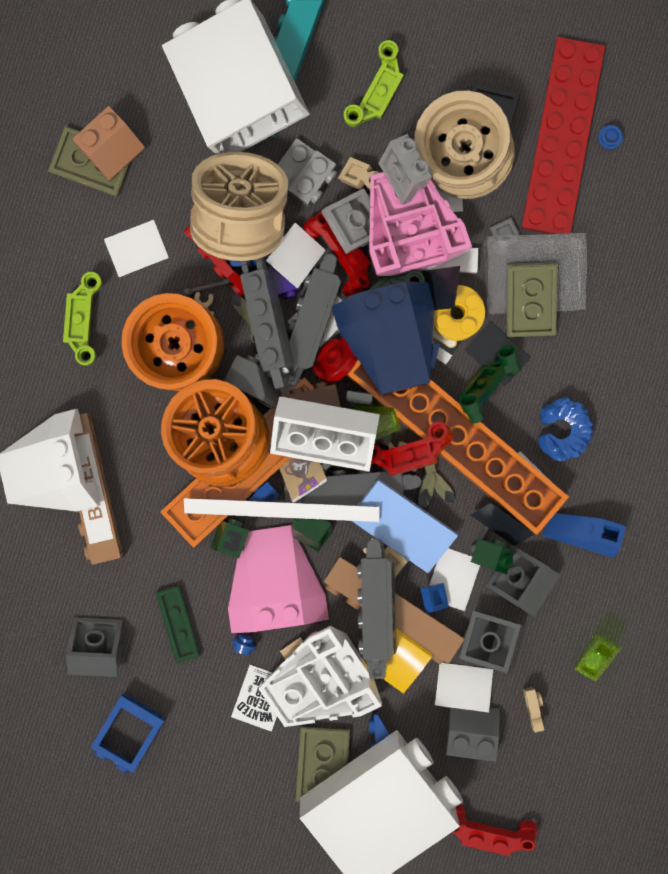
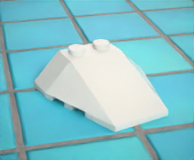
(46, 467)
(321, 681)

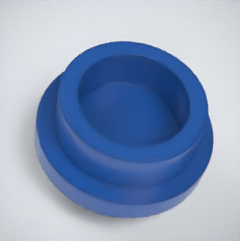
(610, 137)
(244, 644)

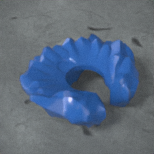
(580, 429)

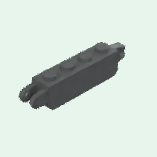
(312, 317)
(267, 322)
(350, 489)
(378, 609)

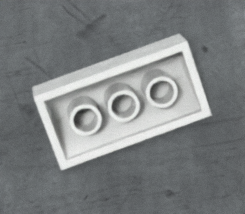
(324, 433)

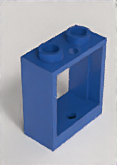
(138, 710)

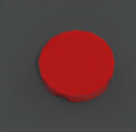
(334, 361)

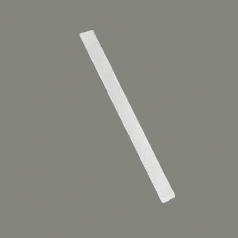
(282, 510)

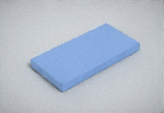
(406, 526)

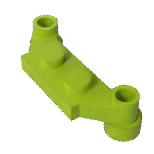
(381, 89)
(79, 318)

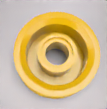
(472, 318)

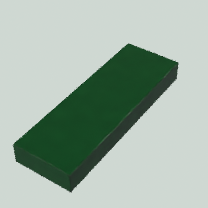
(178, 624)

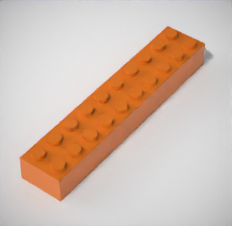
(473, 451)

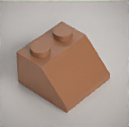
(108, 143)

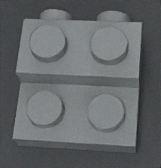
(405, 168)
(306, 172)
(350, 220)

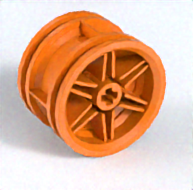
(148, 319)
(179, 427)

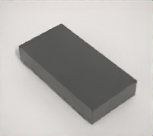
(359, 399)

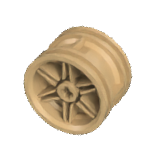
(443, 118)
(238, 206)

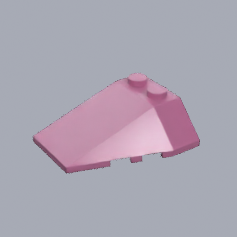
(413, 233)
(274, 584)

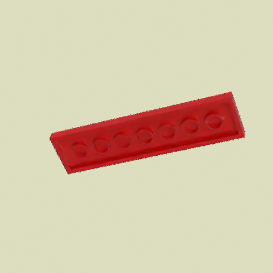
(563, 136)

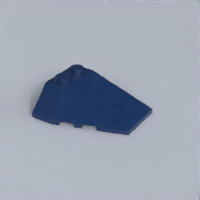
(390, 333)

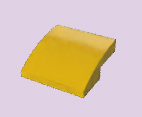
(406, 663)

